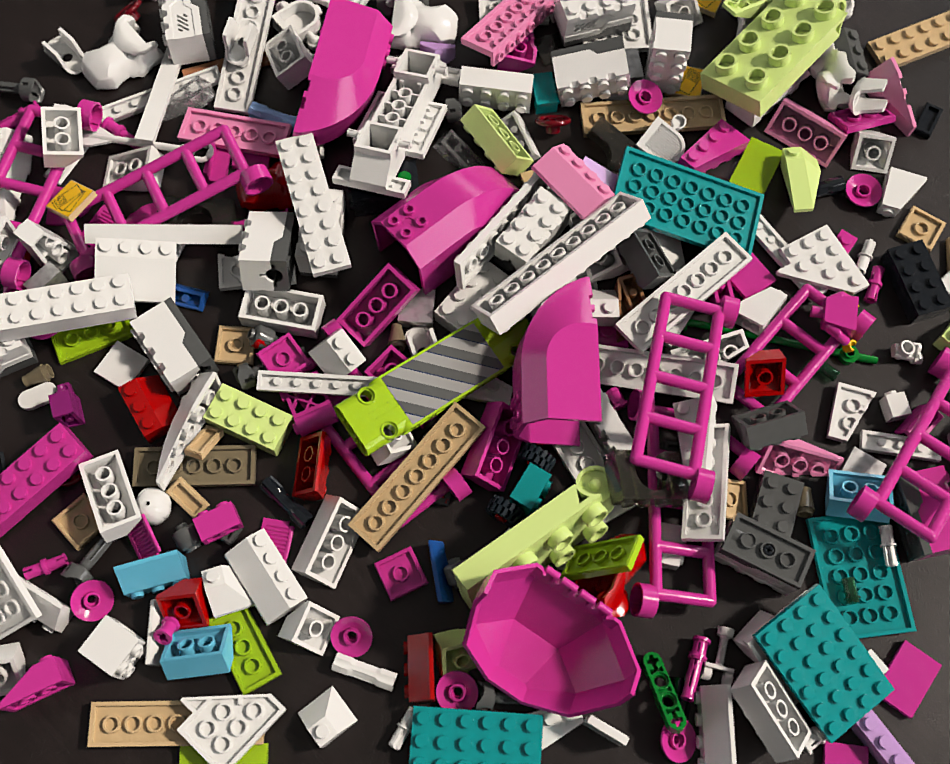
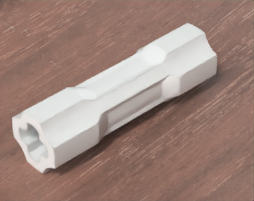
(363, 671)

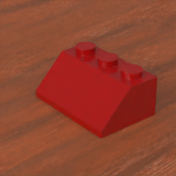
(149, 405)
(312, 467)
(419, 668)

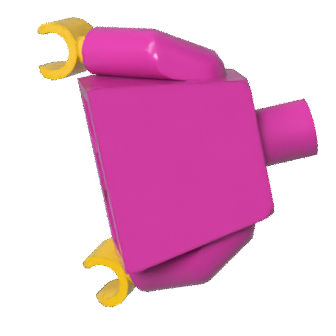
(839, 318)

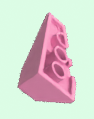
(895, 95)
(797, 459)

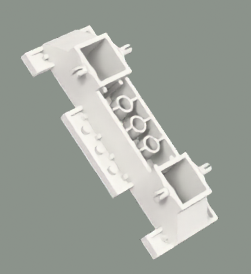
(398, 124)

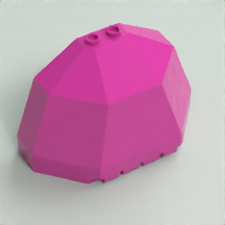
(549, 643)

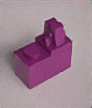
(66, 406)

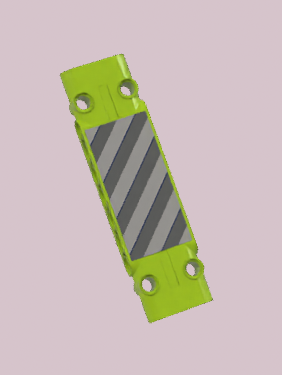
(428, 383)

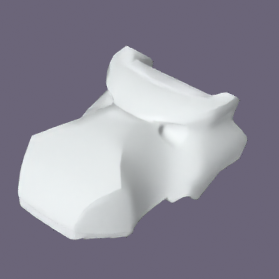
(417, 23)
(122, 57)
(830, 73)

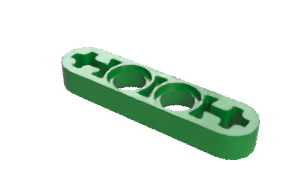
(665, 691)

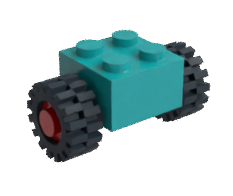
(530, 488)

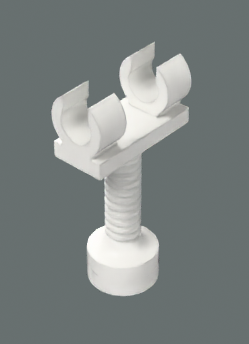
(725, 634)

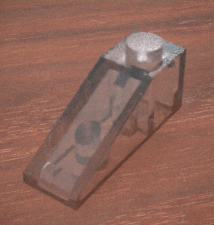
(193, 94)
(456, 151)

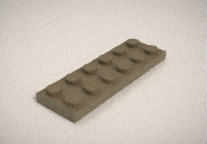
(221, 467)

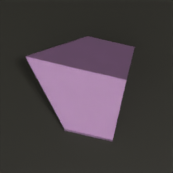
(446, 51)

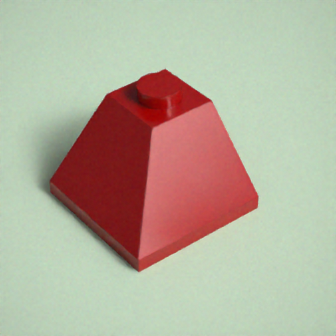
(765, 373)
(186, 603)

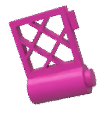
(311, 418)

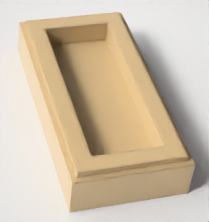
(204, 442)
(187, 497)

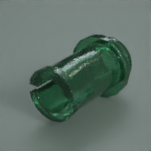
(828, 371)
(850, 591)

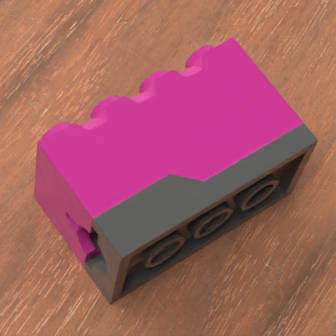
(922, 508)

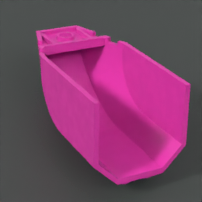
(343, 70)
(443, 218)
(558, 370)

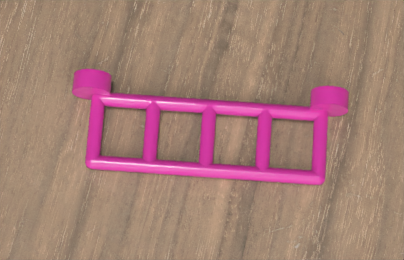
(253, 180)
(15, 269)
(722, 316)
(747, 457)
(450, 482)
(868, 499)
(645, 597)

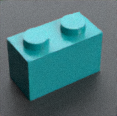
(544, 93)

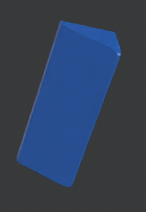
(190, 297)
(438, 562)

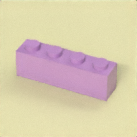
(880, 741)

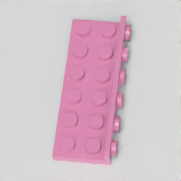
(506, 27)

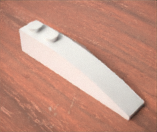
(18, 171)
(186, 425)

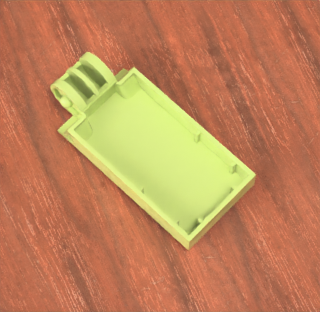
(773, 52)
(545, 534)

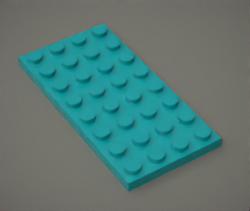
(689, 202)

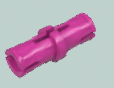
(875, 284)
(45, 566)

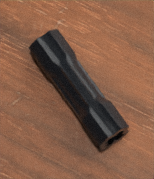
(829, 187)
(296, 512)

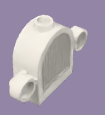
(302, 16)
(664, 139)

